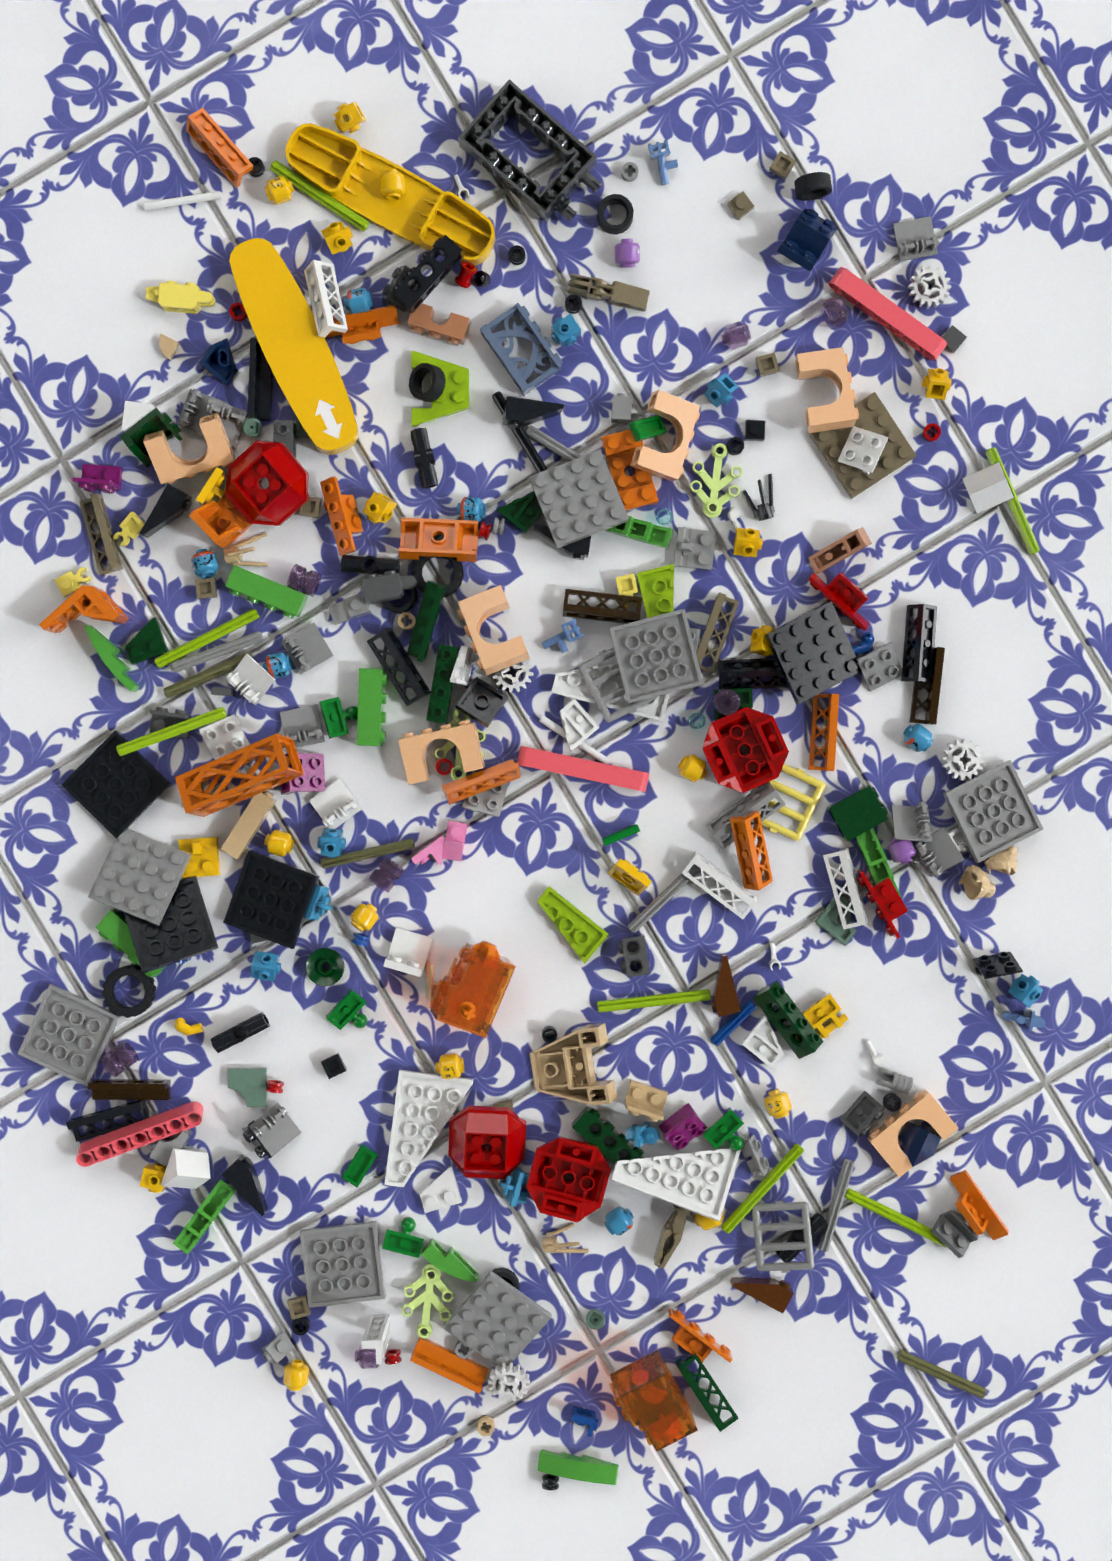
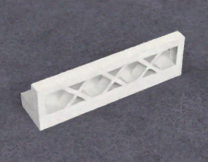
(320, 298)
(725, 880)
(853, 887)
(377, 1335)

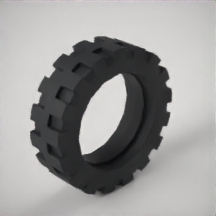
(452, 587)
(114, 1004)

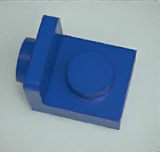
(584, 1416)

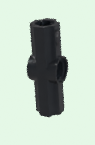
(424, 458)
(357, 564)
(230, 1038)
(818, 1224)

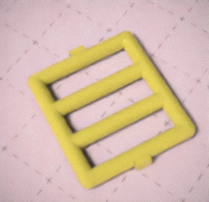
(812, 802)

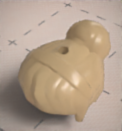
(1003, 861)
(977, 883)

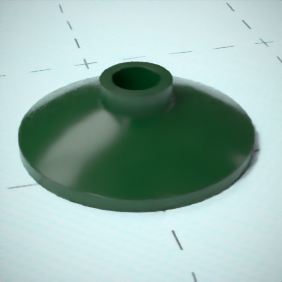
(315, 968)

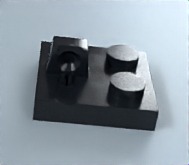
(481, 702)

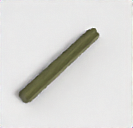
(203, 676)
(368, 853)
(941, 1374)

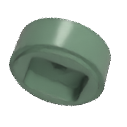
(251, 427)
(595, 1319)

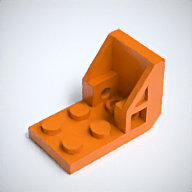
(221, 521)
(86, 601)

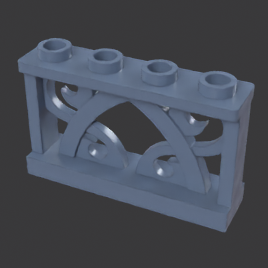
(496, 339)

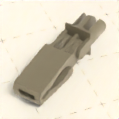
(620, 293)
(674, 1225)

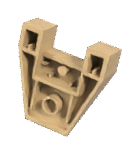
(568, 1070)

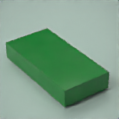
(647, 428)
(621, 834)
(359, 1165)

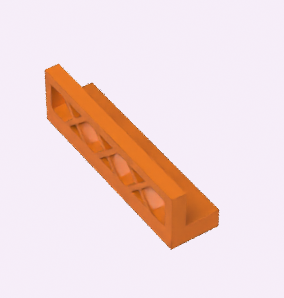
(218, 146)
(831, 732)
(481, 781)
(748, 853)
(449, 1365)

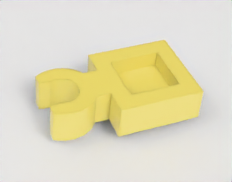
(131, 528)
(71, 582)
(627, 585)

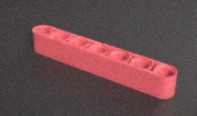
(887, 314)
(583, 768)
(132, 1138)

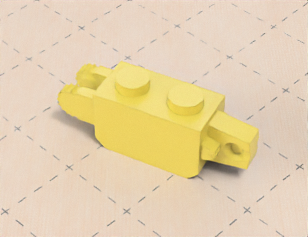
(179, 297)

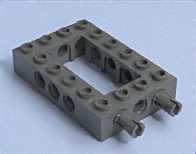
(578, 158)

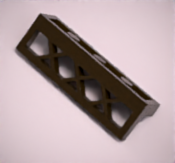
(601, 614)
(933, 692)
(130, 1089)

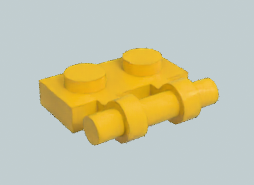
(822, 1011)

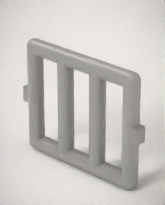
(600, 701)
(805, 1225)

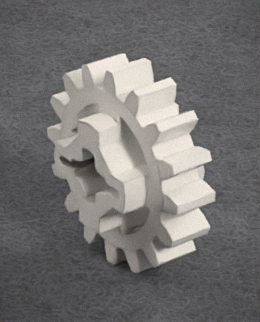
(937, 289)
(515, 680)
(962, 767)
(509, 1381)

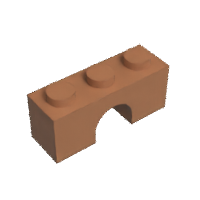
(453, 330)

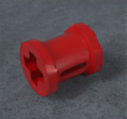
(465, 274)

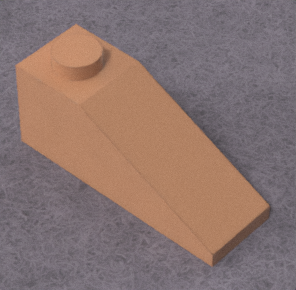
(840, 550)

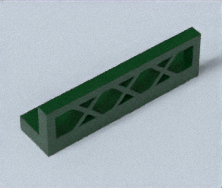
(426, 620)
(699, 1392)

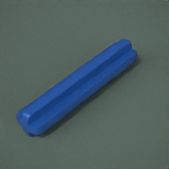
(733, 1023)

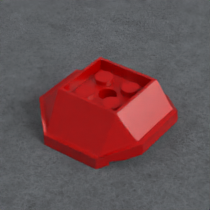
(286, 480)
(765, 746)
(488, 1125)
(562, 1197)

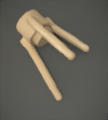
(234, 553)
(431, 985)
(552, 1245)

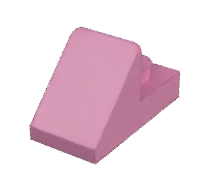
(454, 841)
(434, 848)

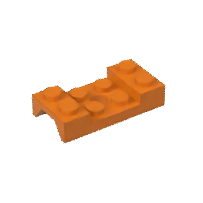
(633, 490)
(459, 538)

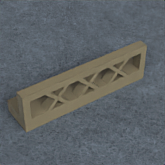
(105, 533)
(710, 626)

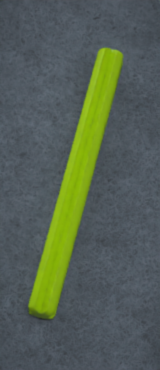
(319, 196)
(1015, 507)
(206, 638)
(171, 731)
(654, 1000)
(764, 1186)
(892, 1215)

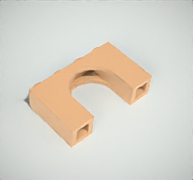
(831, 365)
(683, 418)
(171, 467)
(492, 656)
(463, 736)
(886, 1136)

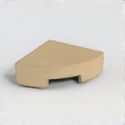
(168, 346)

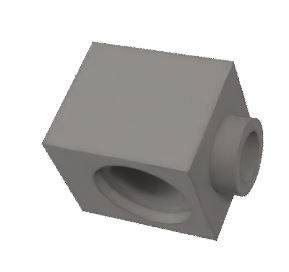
(621, 408)

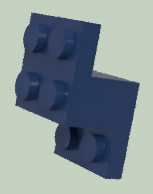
(807, 239)

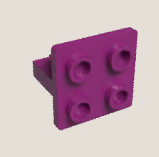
(682, 1127)

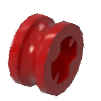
(235, 306)
(927, 428)
(485, 531)
(443, 772)
(275, 1086)
(392, 1356)

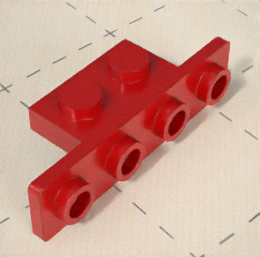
(844, 595)
(886, 899)

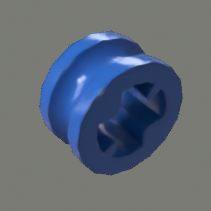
(360, 939)

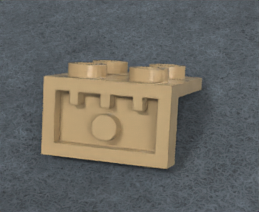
(645, 1100)

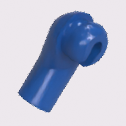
(865, 644)

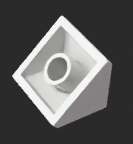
(134, 412)
(988, 488)
(187, 1169)

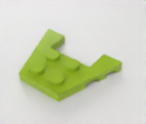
(455, 394)

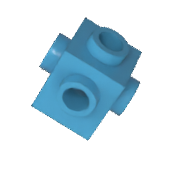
(571, 330)
(720, 390)
(331, 843)
(265, 966)
(1026, 990)

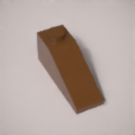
(724, 994)
(766, 1290)

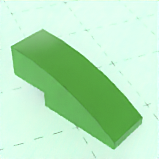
(449, 1262)

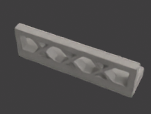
(754, 801)

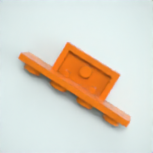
(366, 324)
(342, 515)
(976, 1208)
(694, 1340)

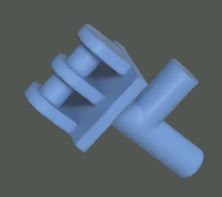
(662, 165)
(567, 633)
(1032, 1020)

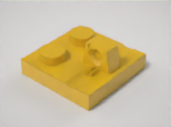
(212, 487)
(204, 858)
(629, 876)

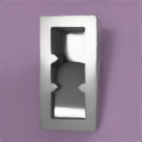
(349, 609)
(163, 1148)

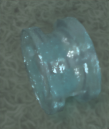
(667, 512)
(701, 717)

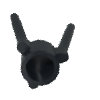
(765, 510)

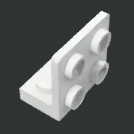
(408, 952)

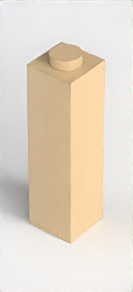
(248, 824)

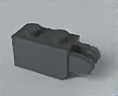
(386, 587)

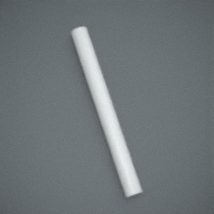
(182, 200)
(585, 747)

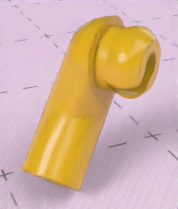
(186, 1029)

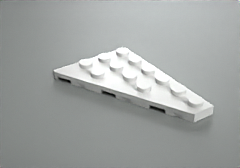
(420, 1112)

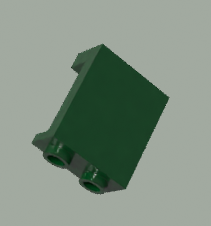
(149, 424)
(858, 813)

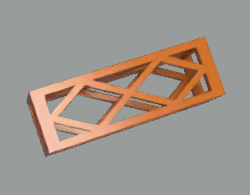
(203, 804)

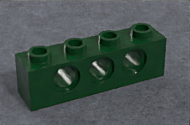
(441, 685)
(788, 1019)
(611, 1151)

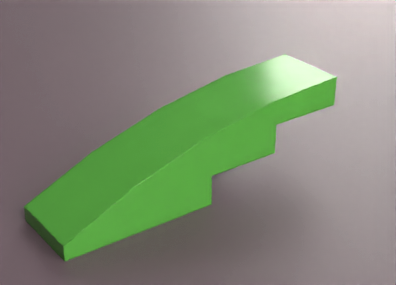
(643, 532)
(108, 654)
(874, 857)
(204, 1216)
(578, 1468)

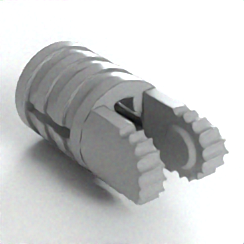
(897, 1081)

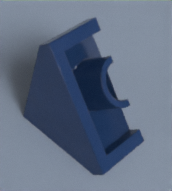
(219, 361)
(918, 1142)

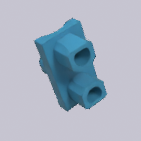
(318, 903)
(642, 1134)
(513, 1186)

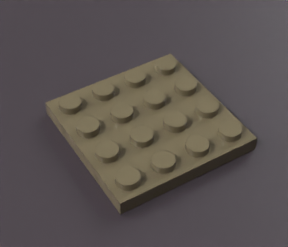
(873, 418)

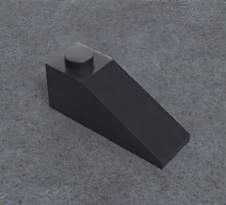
(523, 412)
(167, 509)
(577, 549)
(244, 1179)

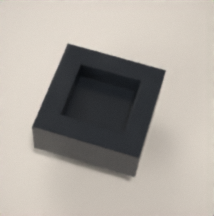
(754, 430)
(333, 1065)

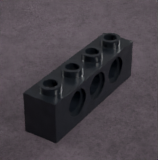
(427, 284)

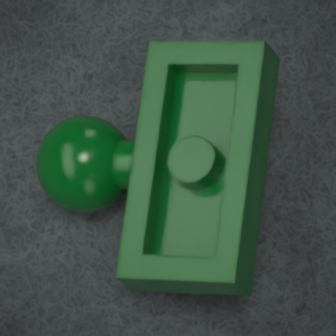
(335, 717)
(347, 1009)
(724, 1129)
(403, 1242)

